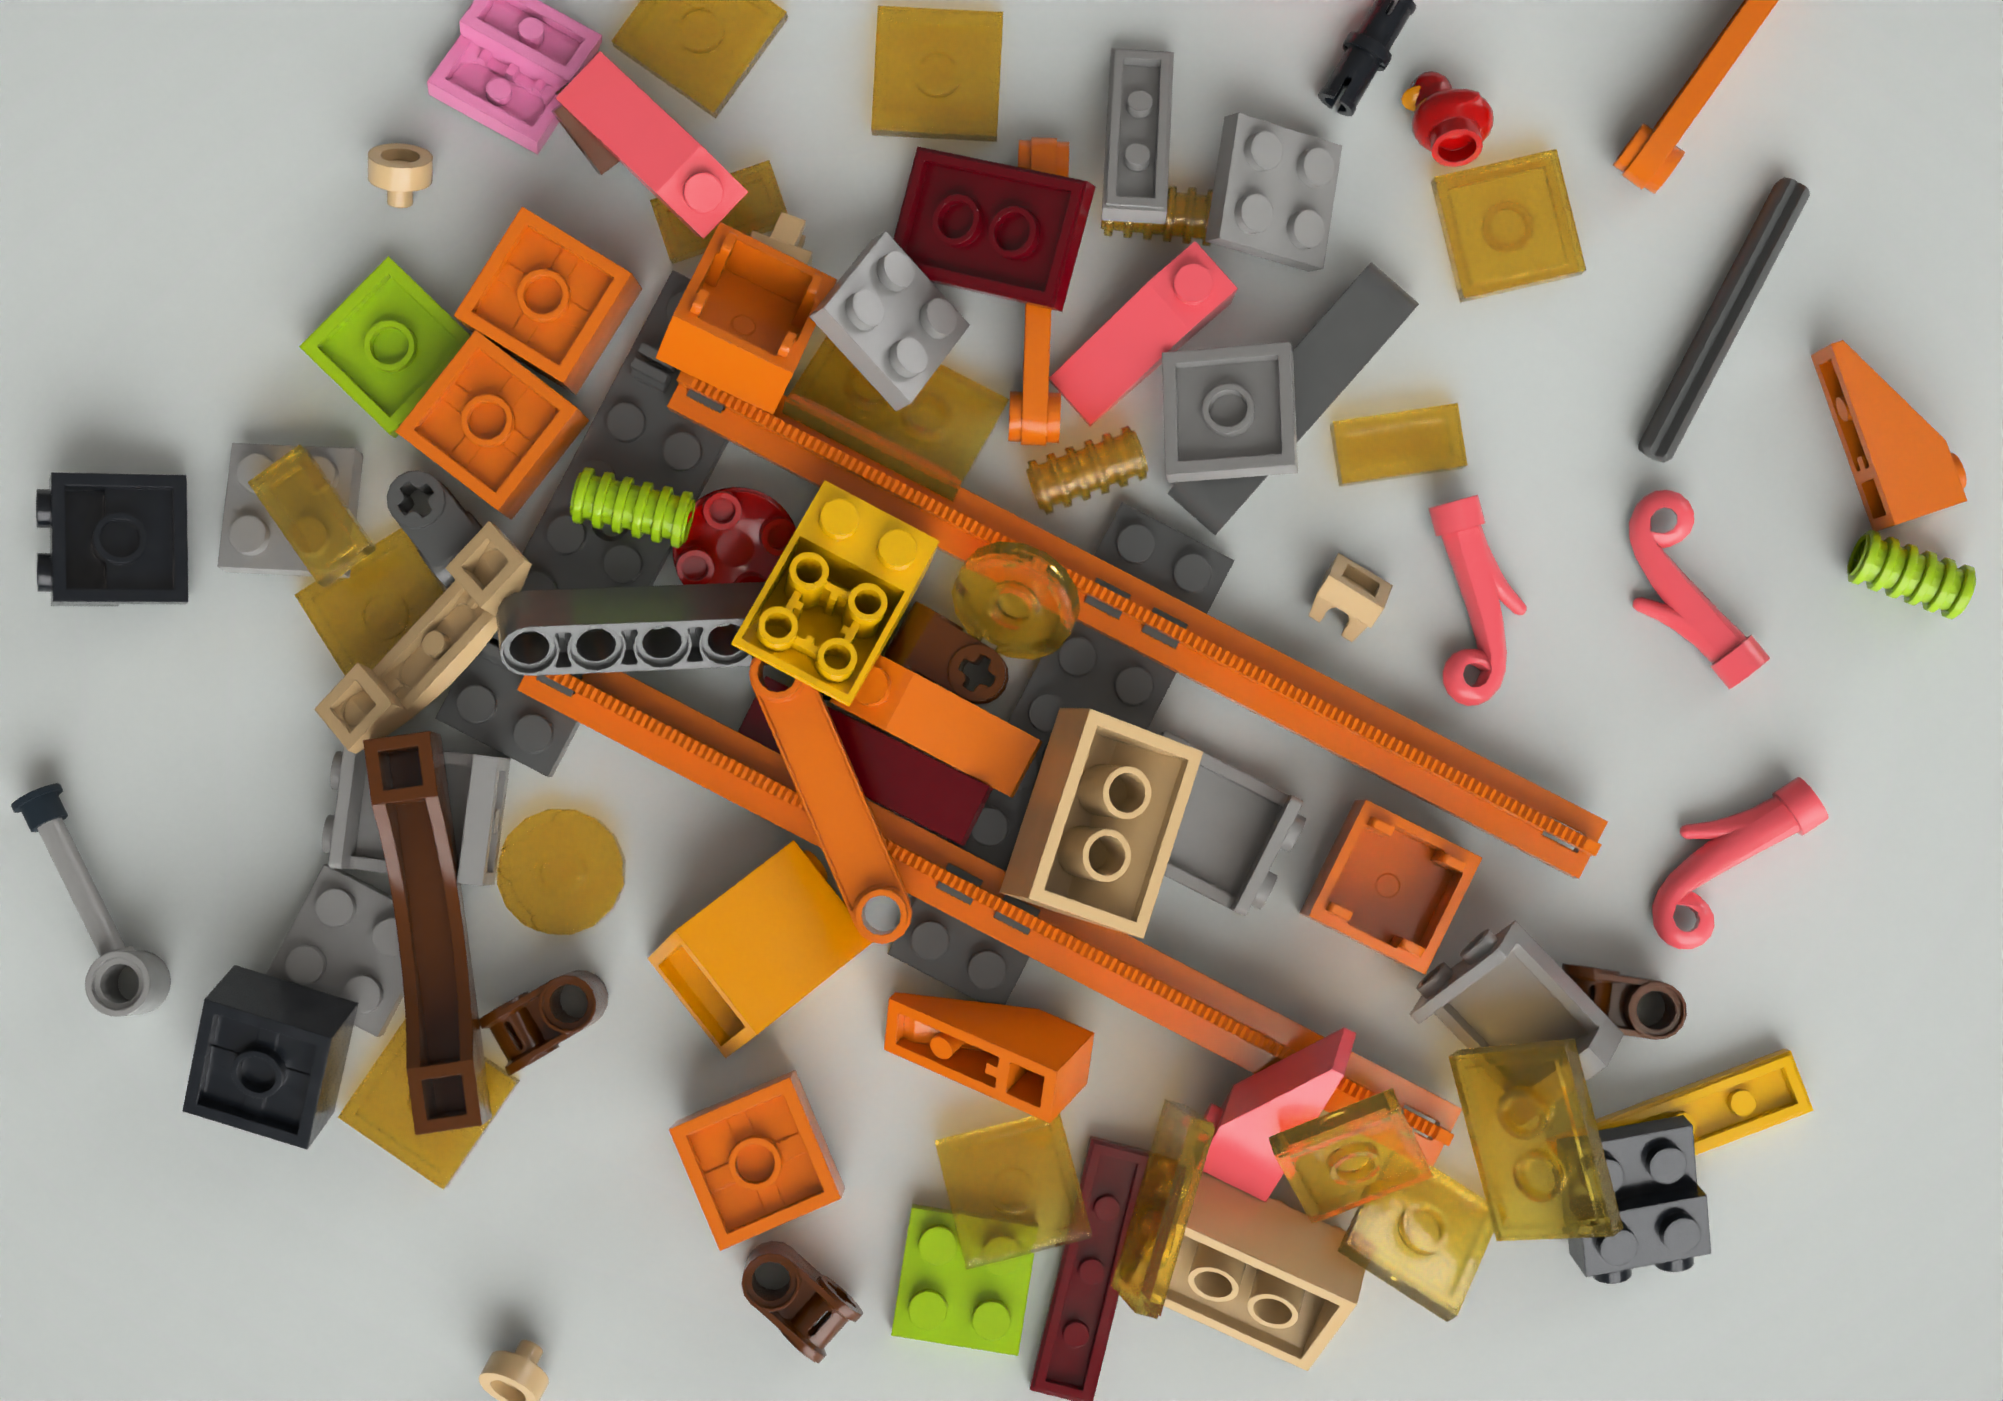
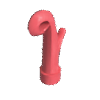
(1481, 590)
(1685, 605)
(1732, 841)

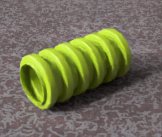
(632, 507)
(1911, 574)

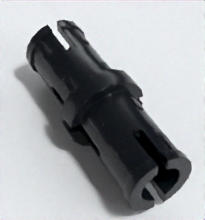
(1365, 54)

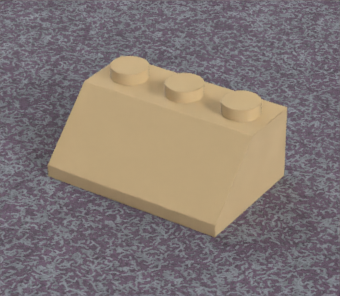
(1101, 821)
(1263, 1273)

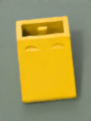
(836, 593)

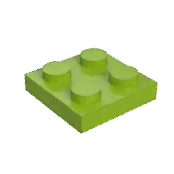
(386, 344)
(956, 1305)

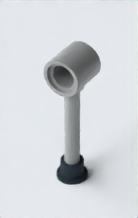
(45, 815)

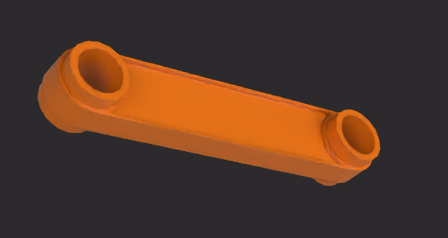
(1653, 152)
(1035, 410)
(833, 801)

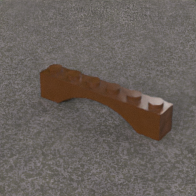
(438, 982)

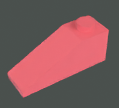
(651, 145)
(1152, 322)
(1269, 1104)

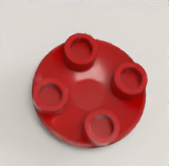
(733, 538)

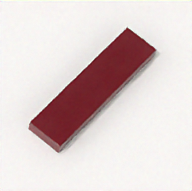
(895, 774)
(1082, 1292)

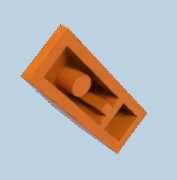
(1891, 449)
(944, 726)
(993, 1048)

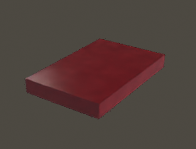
(993, 227)

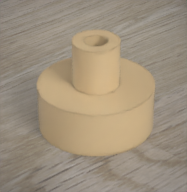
(400, 171)
(515, 1374)

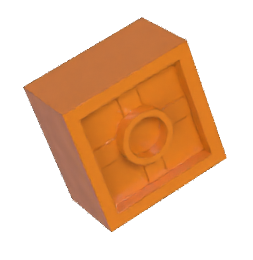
(549, 300)
(745, 318)
(493, 425)
(1391, 885)
(757, 1160)

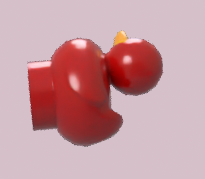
(1448, 119)

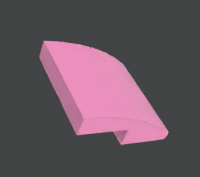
(511, 66)

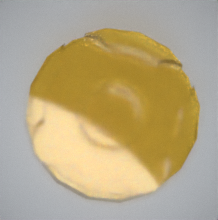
(1016, 599)
(561, 871)

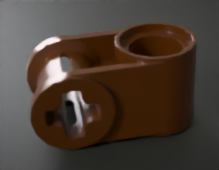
(941, 650)
(1619, 997)
(537, 1023)
(799, 1302)

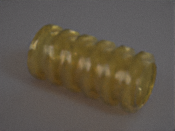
(1185, 218)
(1087, 469)

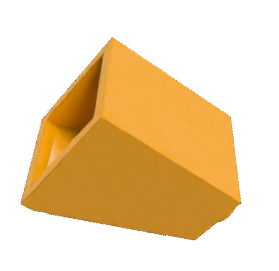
(759, 948)

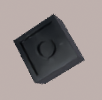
(269, 1056)

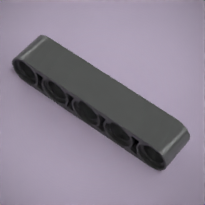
(1322, 369)
(626, 626)

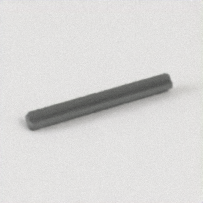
(1723, 320)

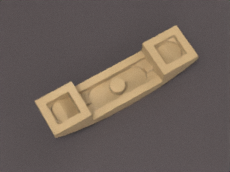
(434, 649)

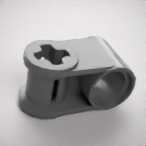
(439, 533)

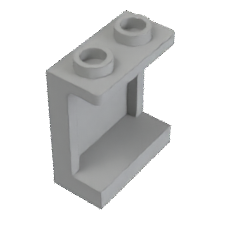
(477, 807)
(1232, 835)
(1515, 995)

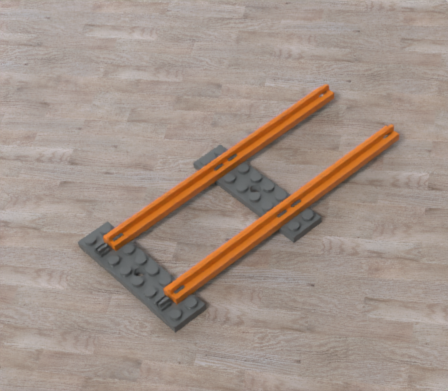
(1135, 629)

